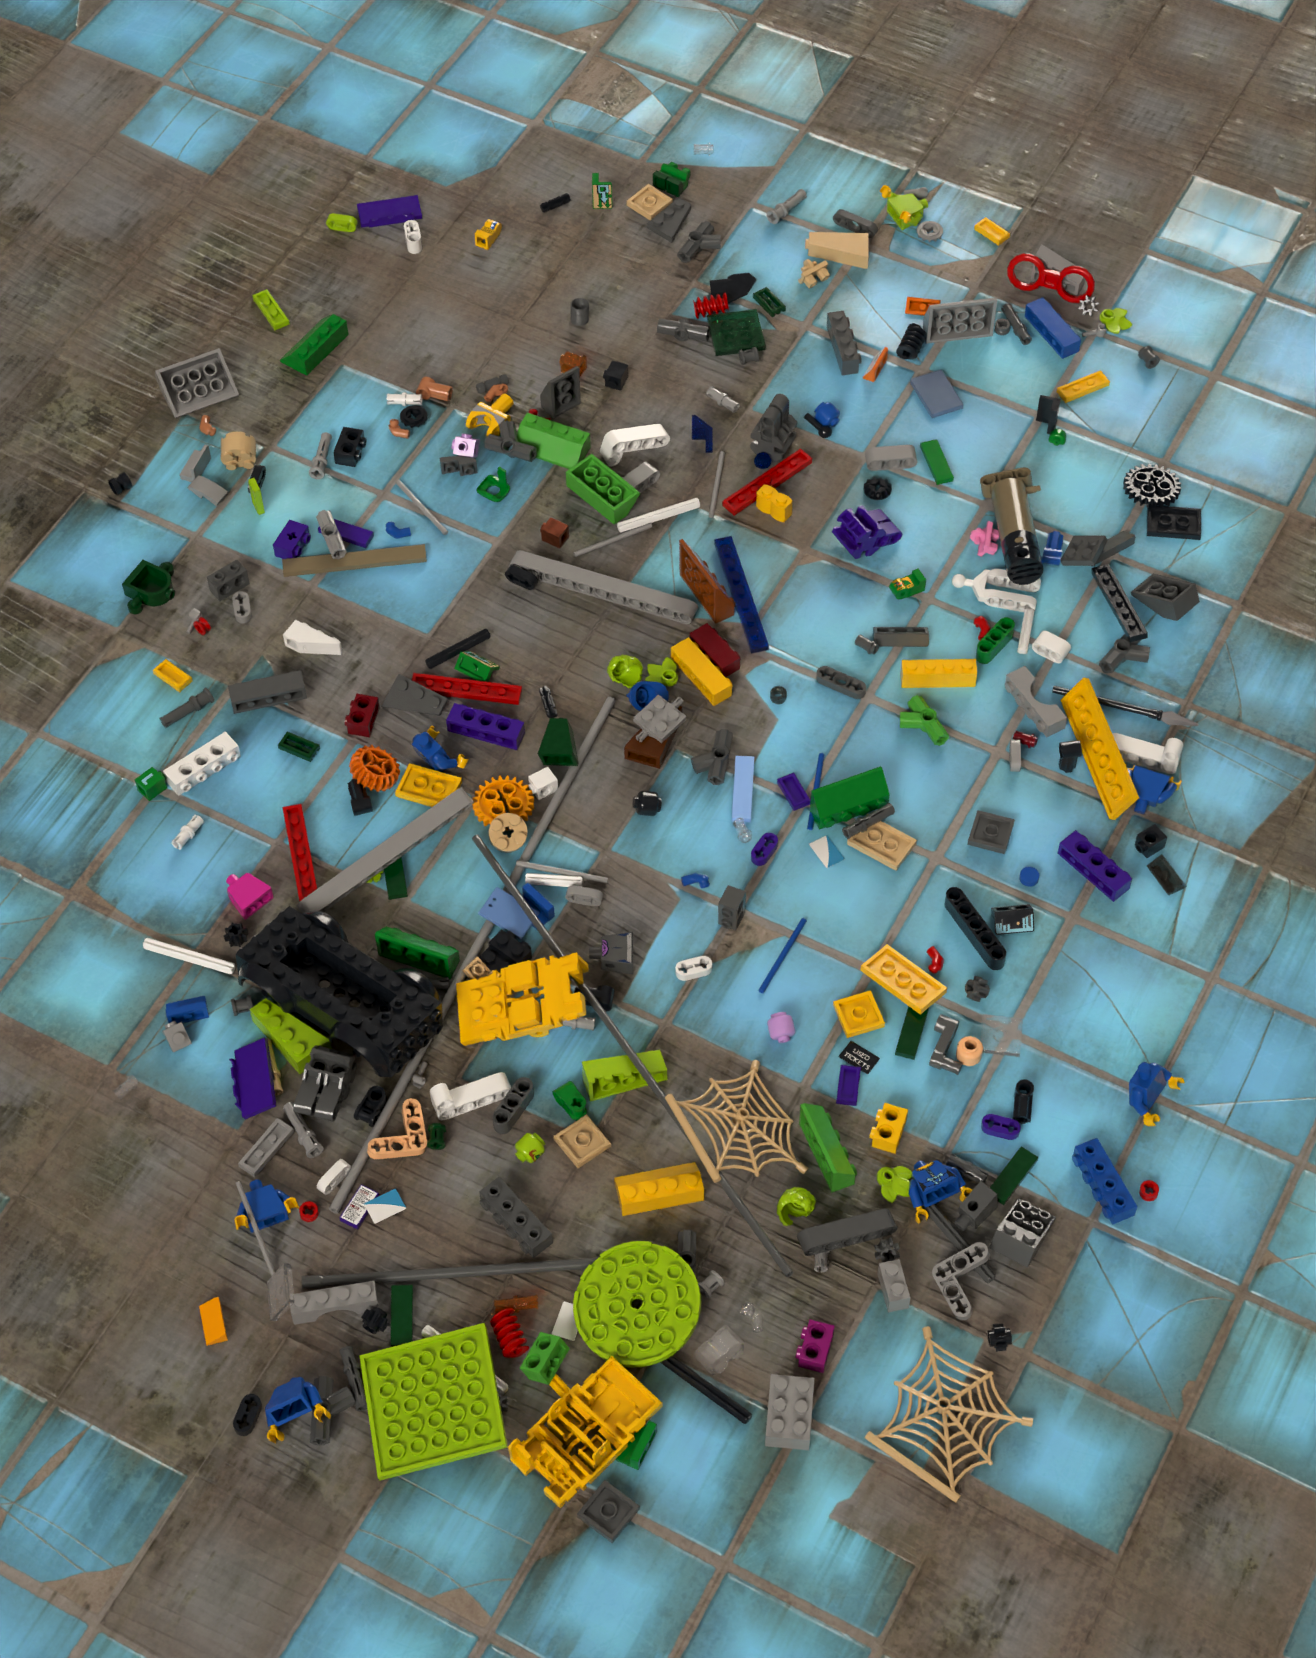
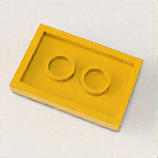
(426, 785)

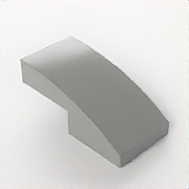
(210, 490)

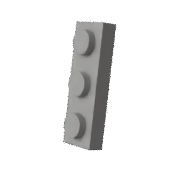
(266, 1147)

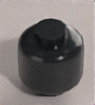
(647, 803)

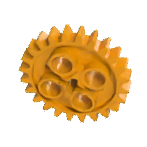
(519, 797)

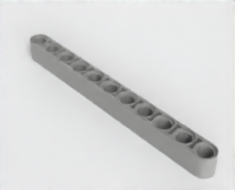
(606, 587)
(387, 852)

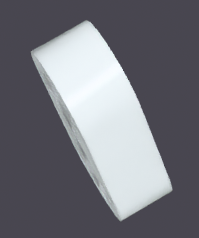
(693, 968)
(333, 1176)

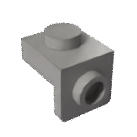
(176, 1036)

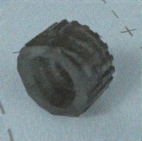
(778, 690)

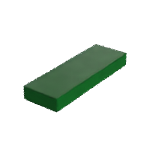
(936, 462)

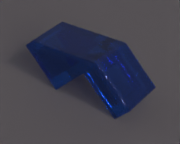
(702, 431)

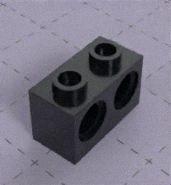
(349, 446)

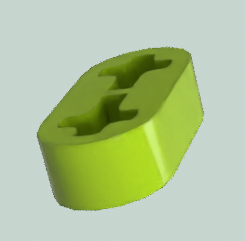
(341, 222)

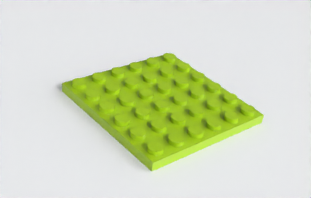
(432, 1401)

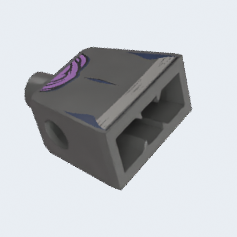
(615, 953)

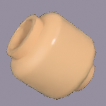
(969, 1051)

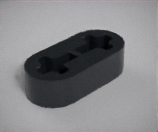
(259, 474)
(521, 577)
(243, 1413)

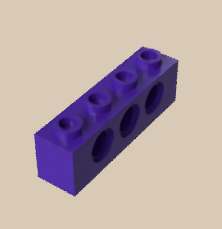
(485, 726)
(1097, 874)

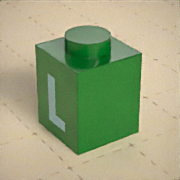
(151, 783)

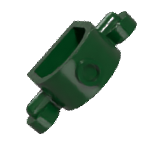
(149, 586)

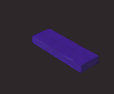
(353, 534)

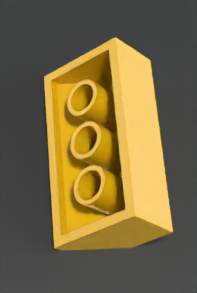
(659, 1188)

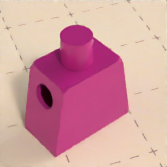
(248, 894)

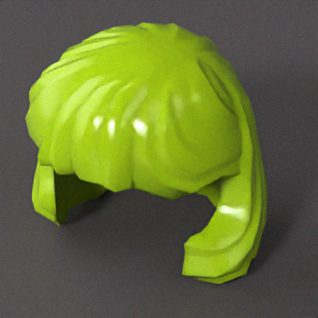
(625, 670)
(795, 1202)

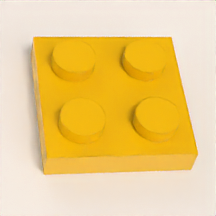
(858, 1014)

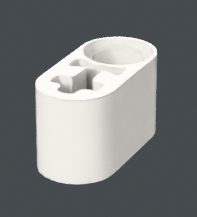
(413, 236)
(1051, 647)

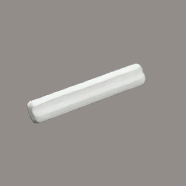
(1025, 631)
(553, 880)

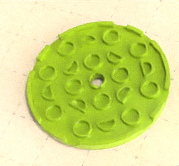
(662, 1322)

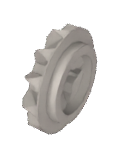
(928, 226)

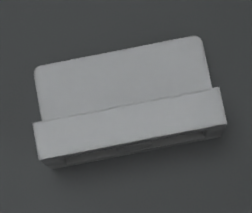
(196, 464)

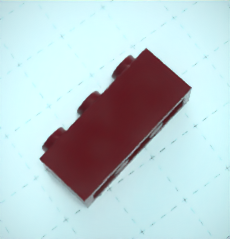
(717, 649)

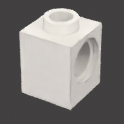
(543, 783)

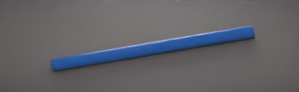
(816, 785)
(782, 955)

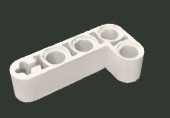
(632, 439)
(1150, 755)
(469, 1096)

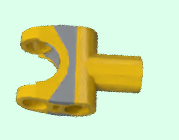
(490, 415)

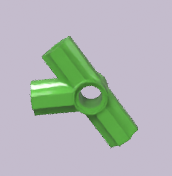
(925, 719)

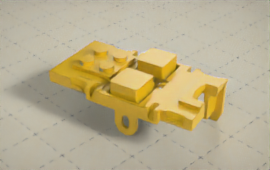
(491, 1013)
(615, 1404)

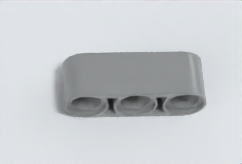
(890, 457)
(642, 476)

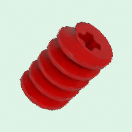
(710, 305)
(507, 1334)

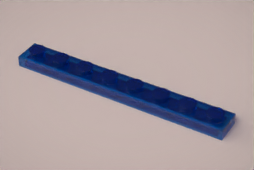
(741, 595)

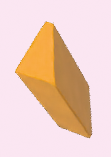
(213, 1321)

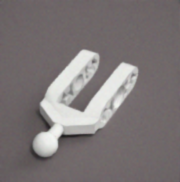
(993, 597)

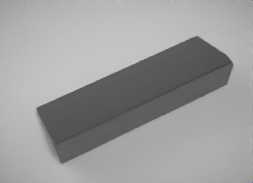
(1116, 544)
(901, 636)

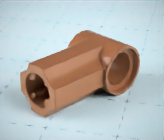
(430, 388)

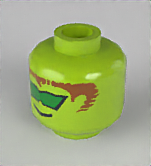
(529, 1148)

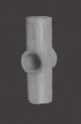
(331, 534)

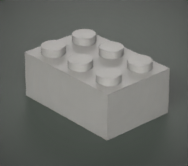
(789, 1412)

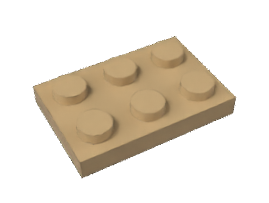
(884, 844)

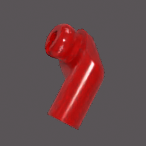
(937, 960)

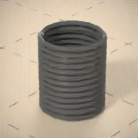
(579, 311)

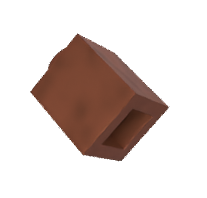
(554, 532)

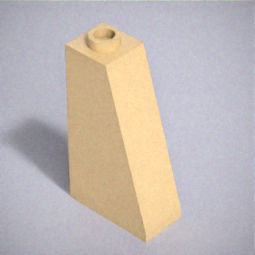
(839, 247)

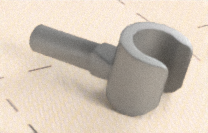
(1100, 331)
(195, 615)
(418, 1080)

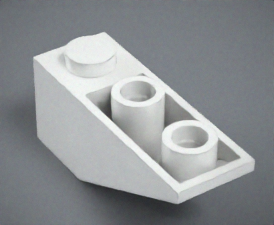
(310, 641)

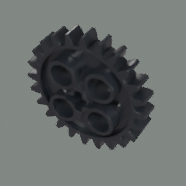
(1152, 486)

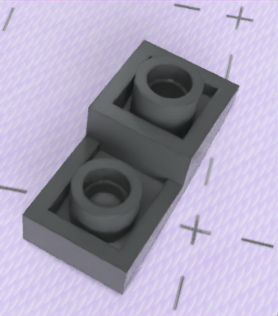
(464, 465)

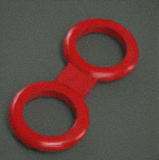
(1050, 278)

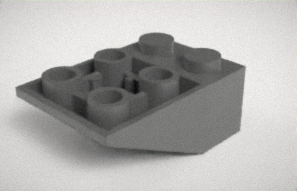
(1022, 1232)

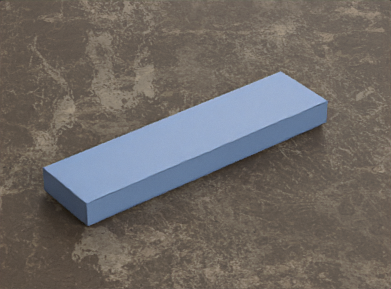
(743, 788)

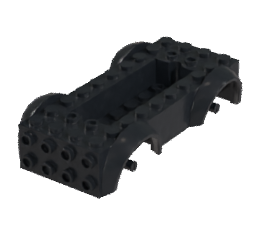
(302, 949)

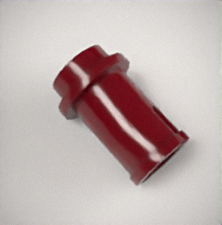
(1026, 739)

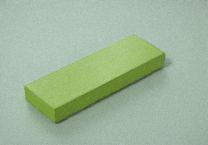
(270, 309)

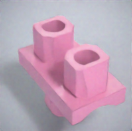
(983, 538)

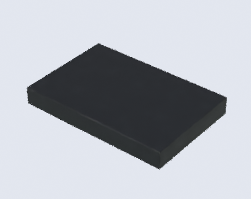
(1174, 522)

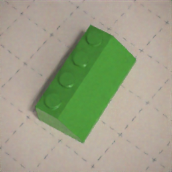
(554, 441)
(602, 488)
(826, 1147)

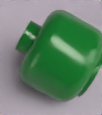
(1057, 437)

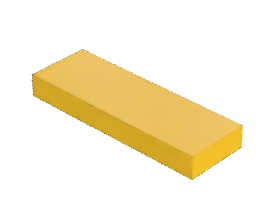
(1083, 386)

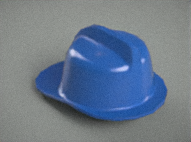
(644, 692)

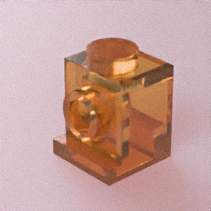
(572, 360)

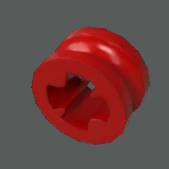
(202, 626)
(1149, 1184)
(308, 1205)

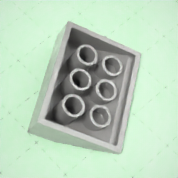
(960, 320)
(196, 383)

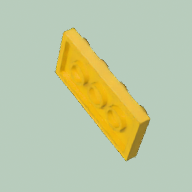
(903, 979)

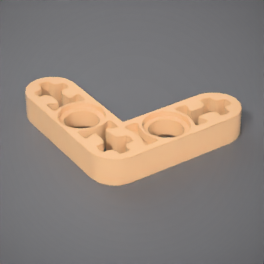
(407, 1140)

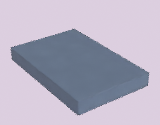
(936, 393)

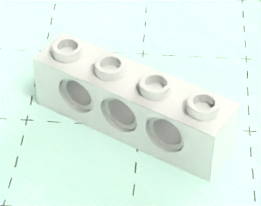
(202, 763)

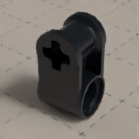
(370, 1109)

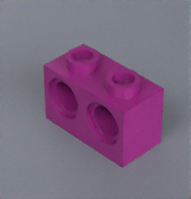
(813, 1345)

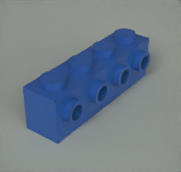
(1052, 328)
(1104, 1181)

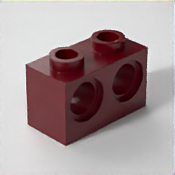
(362, 710)

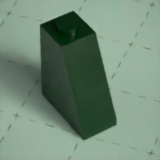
(558, 744)

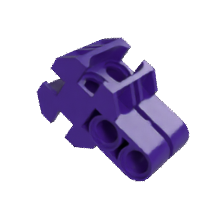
(865, 531)

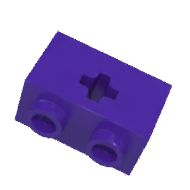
(291, 540)

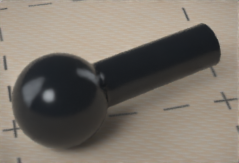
(823, 430)

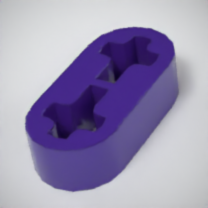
(761, 847)
(1000, 1126)

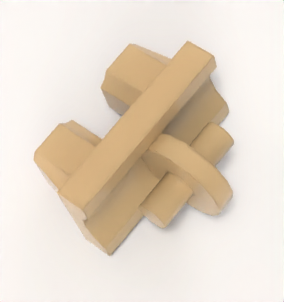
(811, 270)

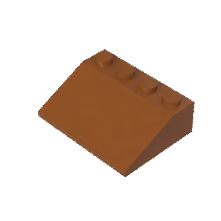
(704, 584)

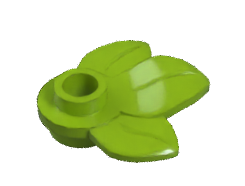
(1115, 320)
(663, 674)
(897, 1184)

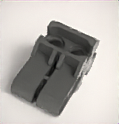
(775, 429)
(325, 1083)

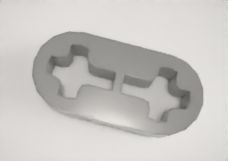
(242, 607)
(1015, 755)
(584, 895)

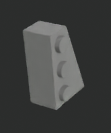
(1072, 282)

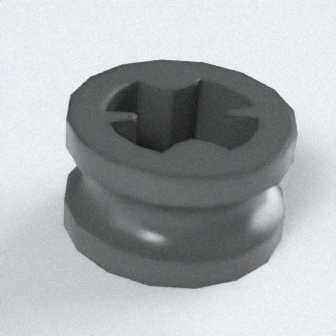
(1002, 326)

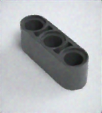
(512, 1114)

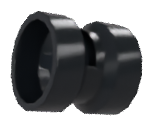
(120, 483)

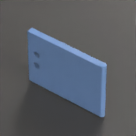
(506, 913)

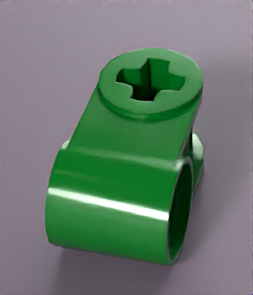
(571, 1100)

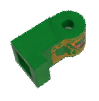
(908, 585)

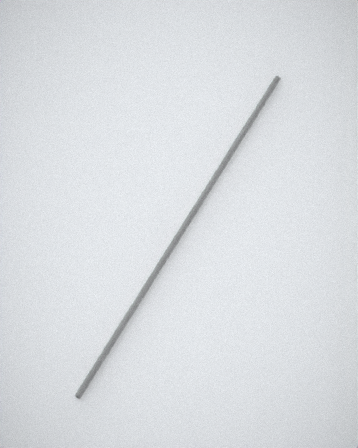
(473, 952)

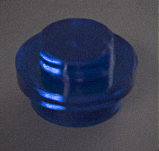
(762, 460)

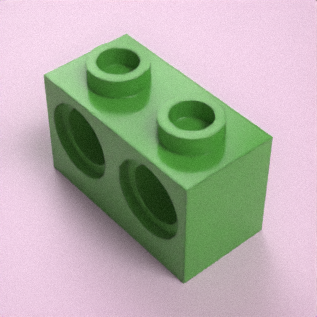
(544, 1358)

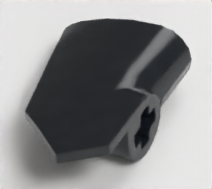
(734, 286)

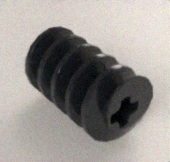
(911, 342)

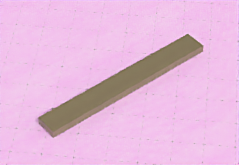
(354, 560)

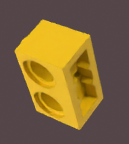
(891, 1128)

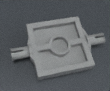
(659, 719)

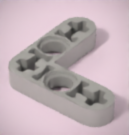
(950, 1279)

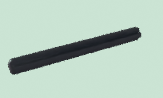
(707, 1389)

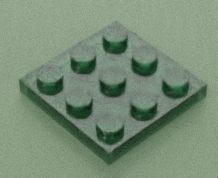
(735, 332)

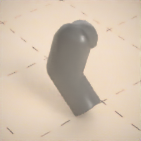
(920, 193)

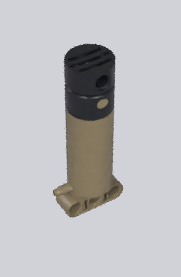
(1015, 522)

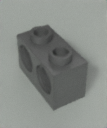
(228, 580)
(731, 907)

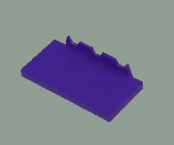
(389, 211)
(253, 1078)

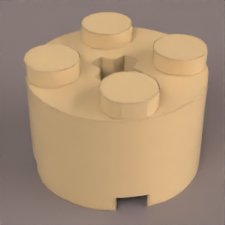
(238, 450)
(502, 842)

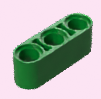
(995, 640)

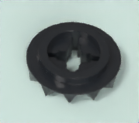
(418, 412)
(883, 491)

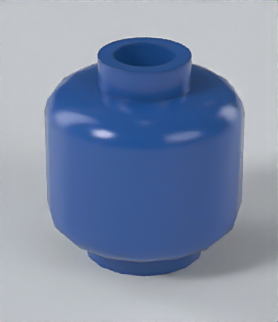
(827, 414)

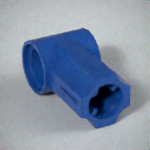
(1053, 551)

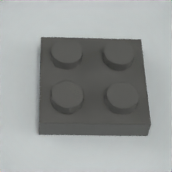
(1083, 550)
(991, 832)
(608, 1511)

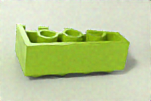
(287, 1033)
(618, 1074)

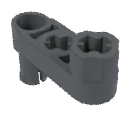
(948, 1028)

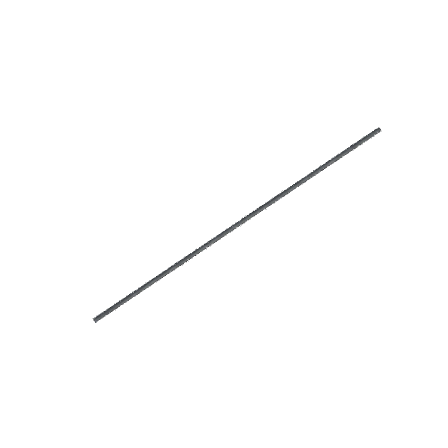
(629, 1051)

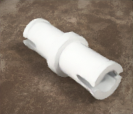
(404, 399)
(187, 832)

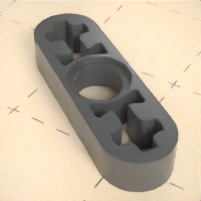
(845, 220)
(844, 689)

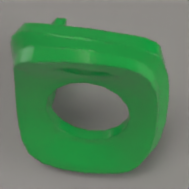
(491, 480)

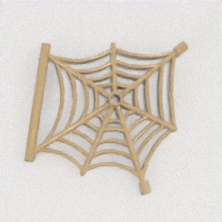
(739, 1118)
(944, 1411)

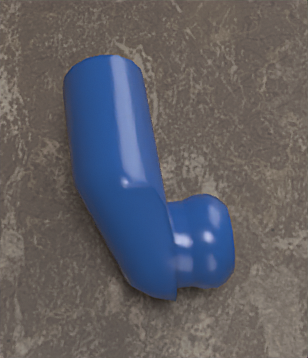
(395, 532)
(695, 878)

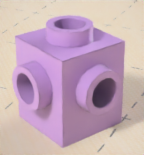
(465, 446)

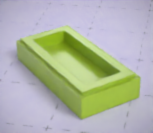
(256, 496)

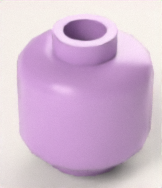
(781, 1027)

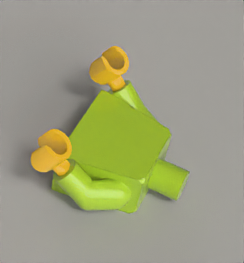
(904, 209)

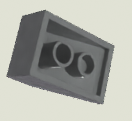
(561, 393)
(1167, 596)

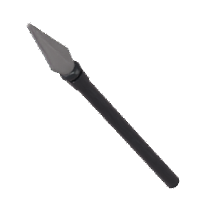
(1168, 717)

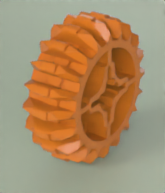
(374, 768)

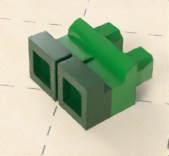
(671, 179)

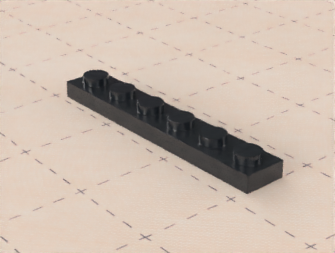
(1119, 603)

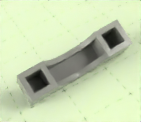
(1048, 718)
(351, 1297)

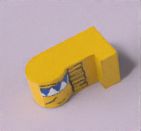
(489, 232)

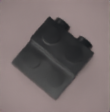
(505, 951)

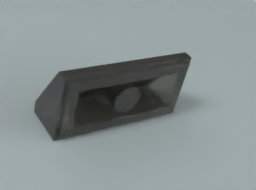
(1166, 875)

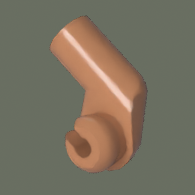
(496, 390)
(205, 427)
(397, 431)

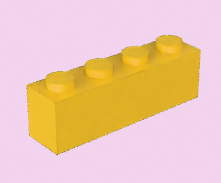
(701, 671)
(938, 673)

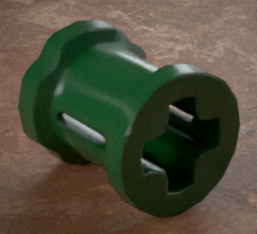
(436, 1136)

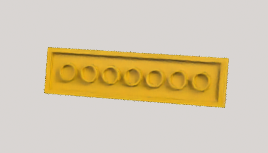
(1099, 749)

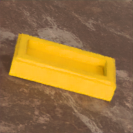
(992, 231)
(172, 675)

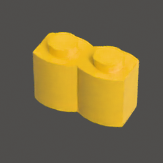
(774, 503)

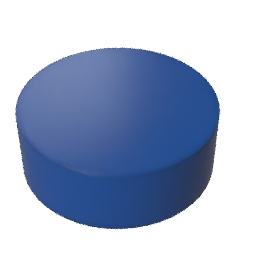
(1029, 876)

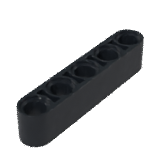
(975, 936)

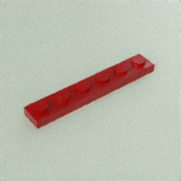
(772, 477)
(470, 688)
(300, 850)

